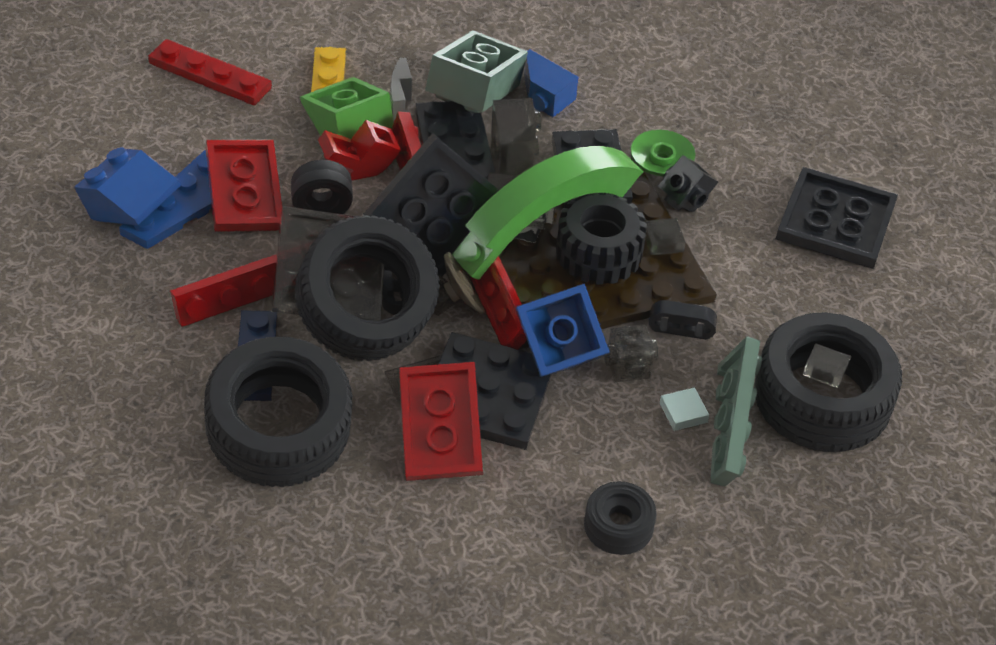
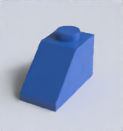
(549, 84)

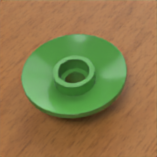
(659, 150)

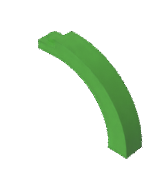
(538, 191)

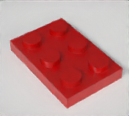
(244, 185)
(440, 421)

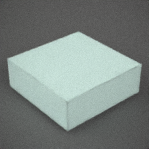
(684, 409)

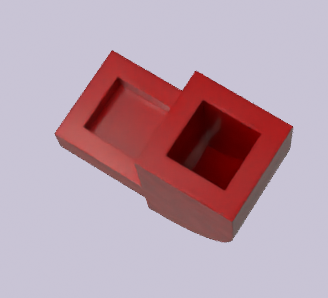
(364, 154)

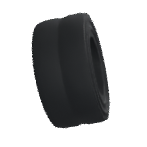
(319, 175)
(623, 498)

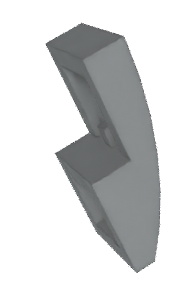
(400, 87)

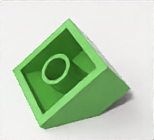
(347, 105)

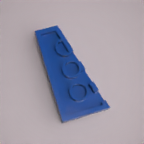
(186, 203)

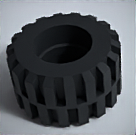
(600, 238)

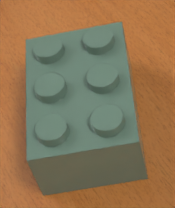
(476, 71)

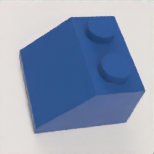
(125, 187)
(562, 330)

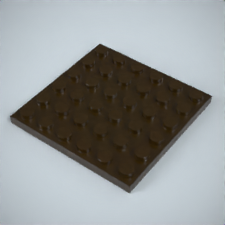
(659, 277)

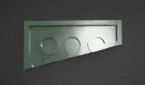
(732, 418)

